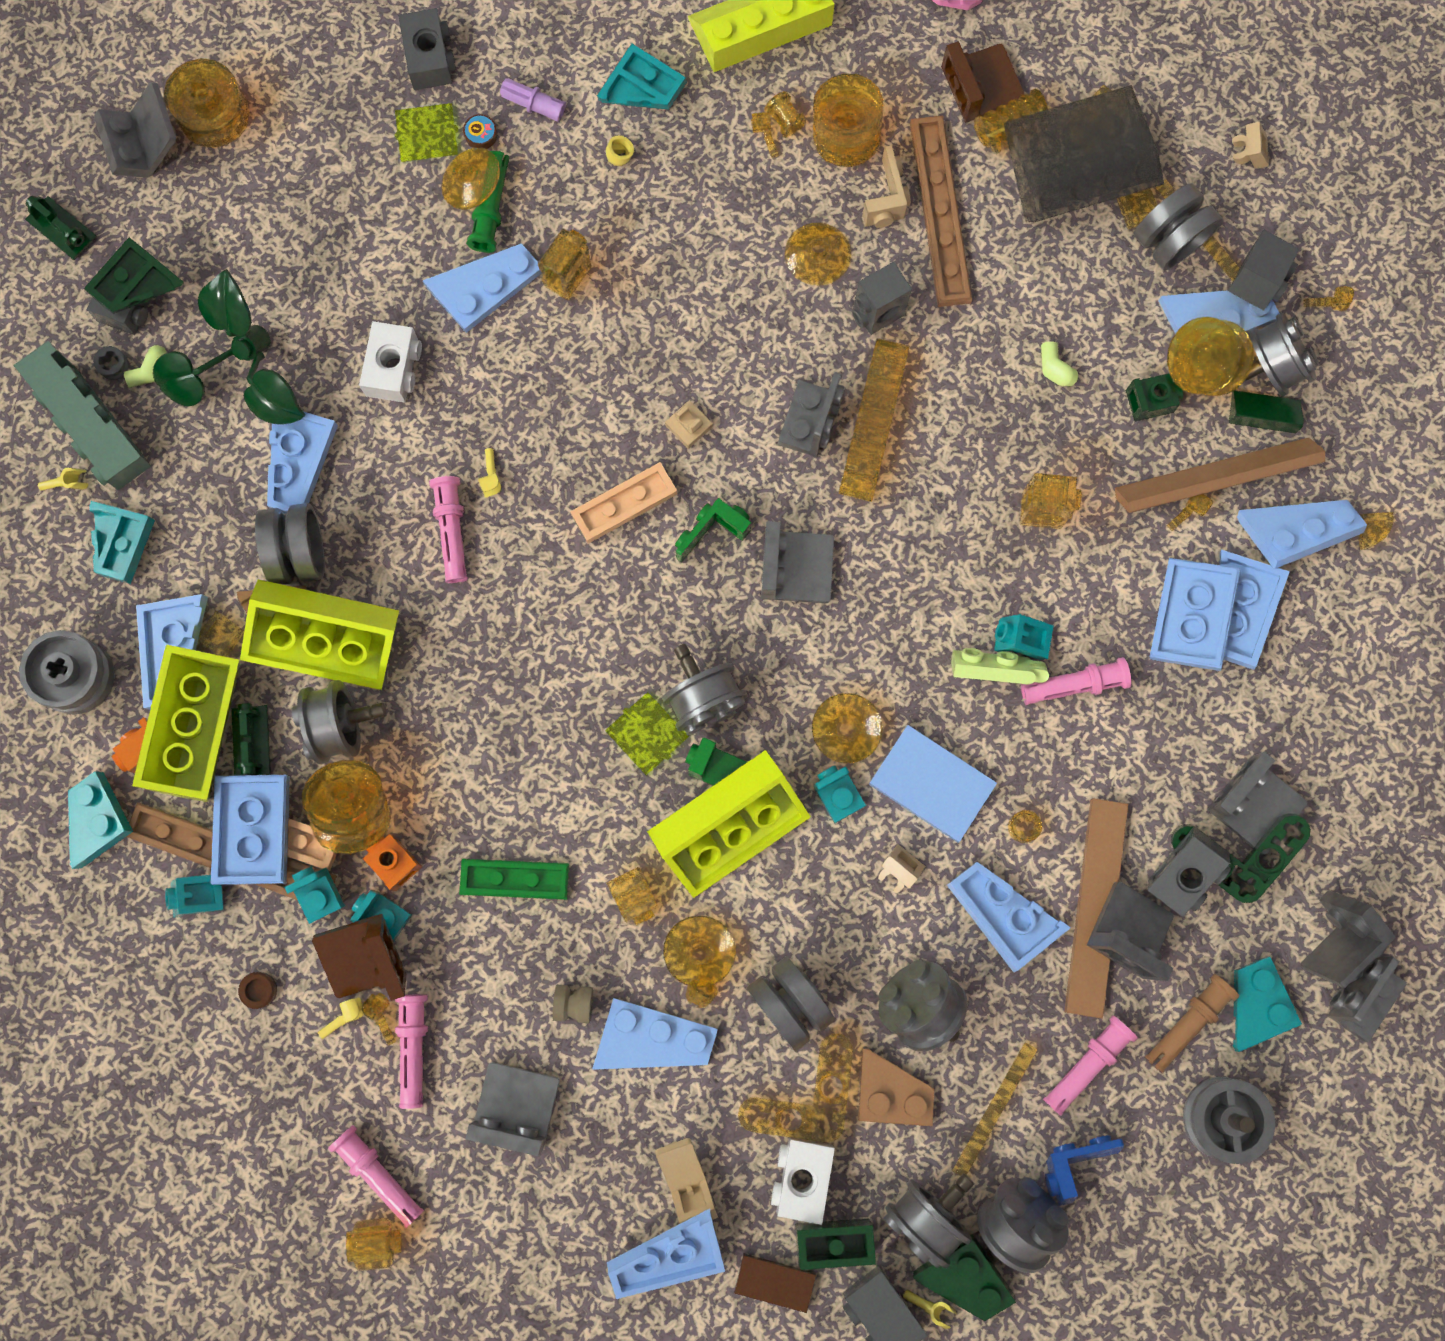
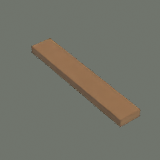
(940, 211)
(1219, 475)
(191, 841)
(1099, 871)

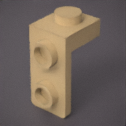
(887, 209)
(685, 1179)

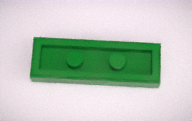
(514, 879)

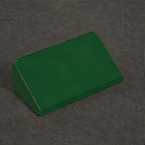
(1266, 412)

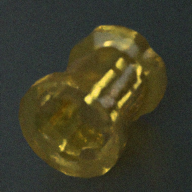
(785, 114)

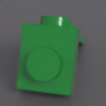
(731, 518)
(710, 763)

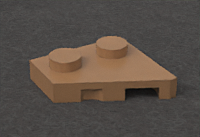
(892, 1094)

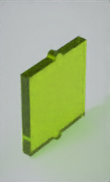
(426, 132)
(646, 733)

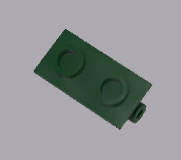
(58, 226)
(250, 740)

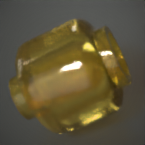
(373, 1244)

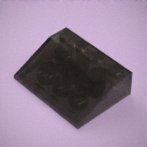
(1082, 154)

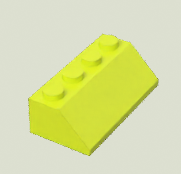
(751, 27)
(318, 634)
(186, 723)
(728, 824)

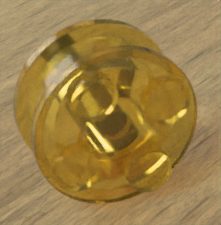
(1210, 356)

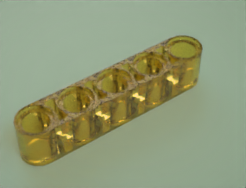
(874, 420)

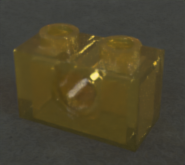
(1049, 500)

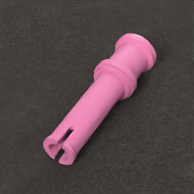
(448, 513)
(1091, 680)
(411, 1033)
(1100, 1053)
(364, 1163)

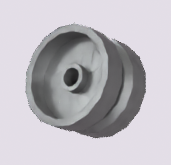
(1178, 226)
(290, 544)
(66, 672)
(792, 1002)

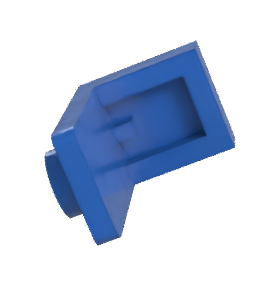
(1060, 1180)

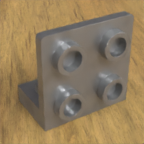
(137, 139)
(809, 419)
(797, 565)
(1256, 801)
(1132, 932)
(1353, 943)
(1368, 999)
(514, 1109)

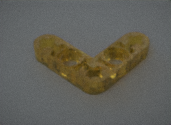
(809, 1113)

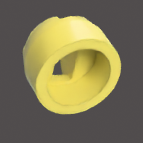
(616, 146)

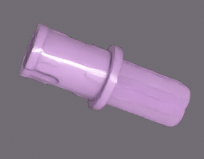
(533, 99)

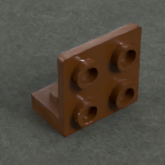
(980, 79)
(361, 958)

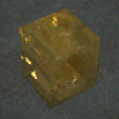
(633, 896)

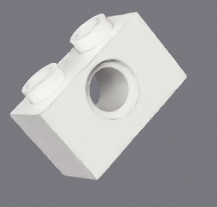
(384, 344)
(809, 1202)

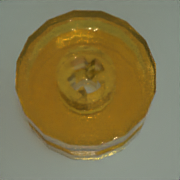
(207, 103)
(346, 806)

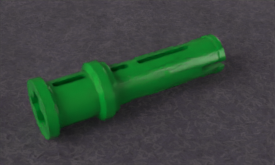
(487, 215)

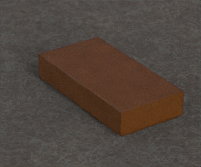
(775, 1283)

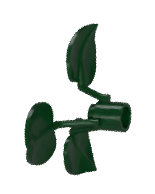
(226, 309)

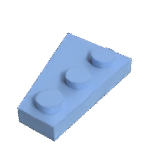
(162, 623)
(651, 1038)

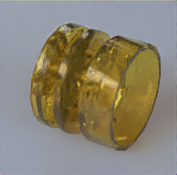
(847, 119)

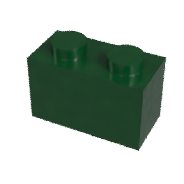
(835, 1244)

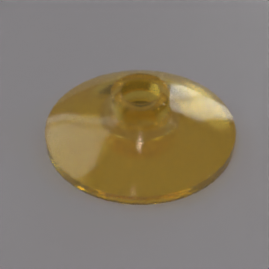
(470, 178)
(817, 267)
(850, 710)
(703, 934)

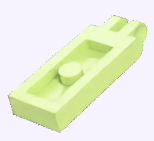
(1000, 667)

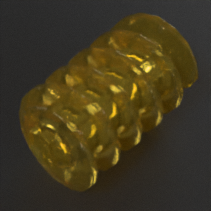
(991, 129)

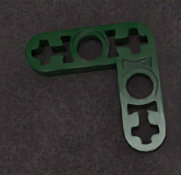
(1250, 866)

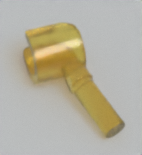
(762, 124)
(1340, 301)
(1199, 504)
(373, 1009)

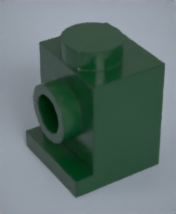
(1146, 403)

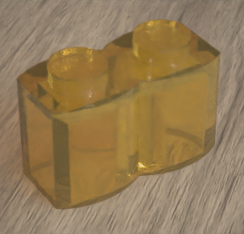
(565, 263)

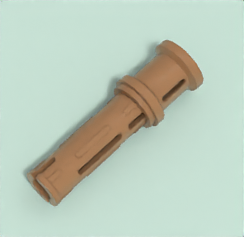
(1202, 1011)

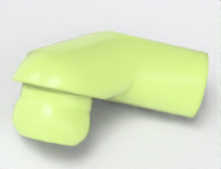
(1054, 368)
(145, 373)

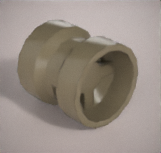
(572, 1004)

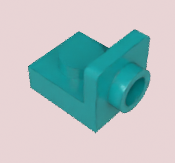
(1024, 636)
(838, 793)
(315, 893)
(193, 896)
(375, 904)

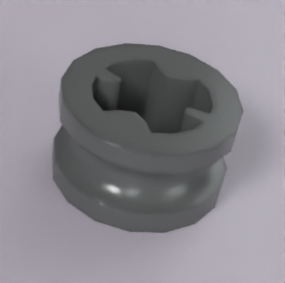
(105, 355)

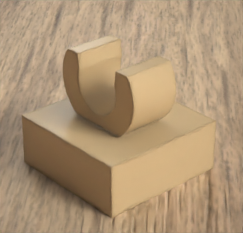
(1256, 146)
(688, 424)
(901, 866)

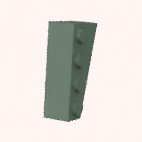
(82, 415)

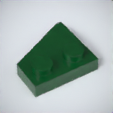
(131, 279)
(969, 1281)

